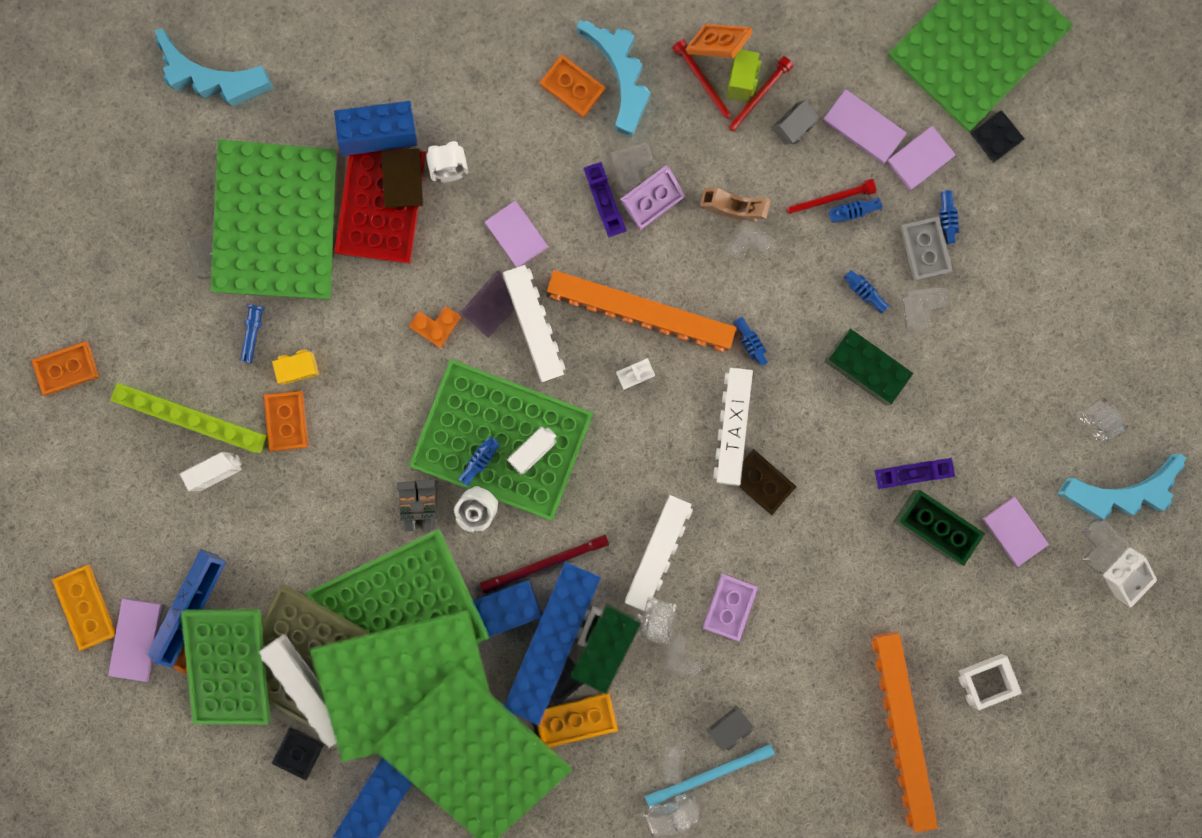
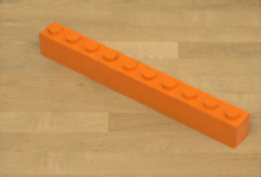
(641, 310)
(905, 732)

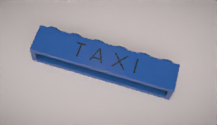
(191, 596)

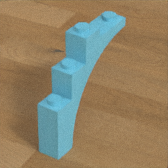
(616, 49)
(233, 86)
(1127, 500)

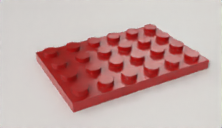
(364, 223)

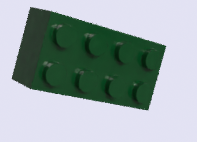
(869, 367)
(939, 527)
(606, 648)

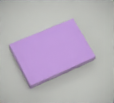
(921, 158)
(653, 197)
(516, 234)
(1015, 531)
(730, 607)

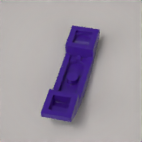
(604, 200)
(914, 473)

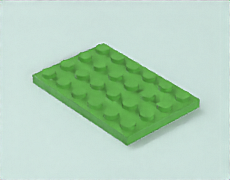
(225, 666)

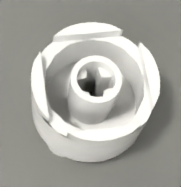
(446, 162)
(475, 509)

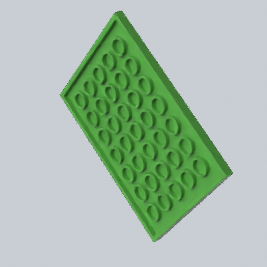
(977, 51)
(273, 220)
(481, 406)
(402, 589)
(386, 674)
(472, 756)

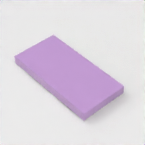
(864, 126)
(133, 638)

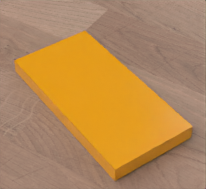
(84, 607)
(577, 720)

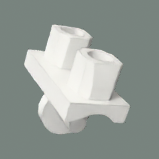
(635, 374)

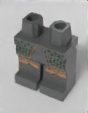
(414, 509)

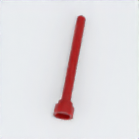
(680, 49)
(784, 65)
(867, 187)

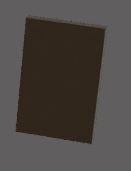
(402, 178)
(764, 482)

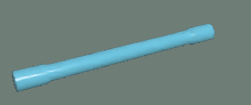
(758, 755)

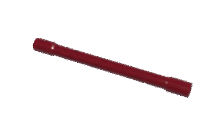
(496, 582)

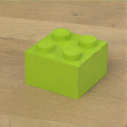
(743, 75)

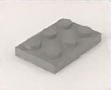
(926, 248)

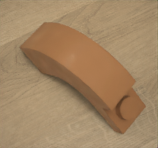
(734, 206)

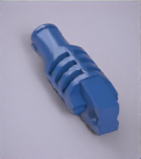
(854, 210)
(949, 217)
(865, 291)
(751, 341)
(479, 460)

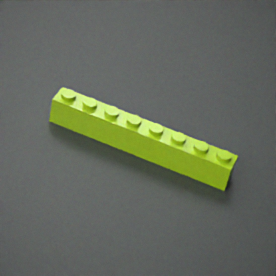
(188, 418)

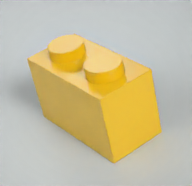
(295, 367)

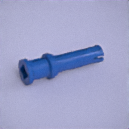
(253, 323)

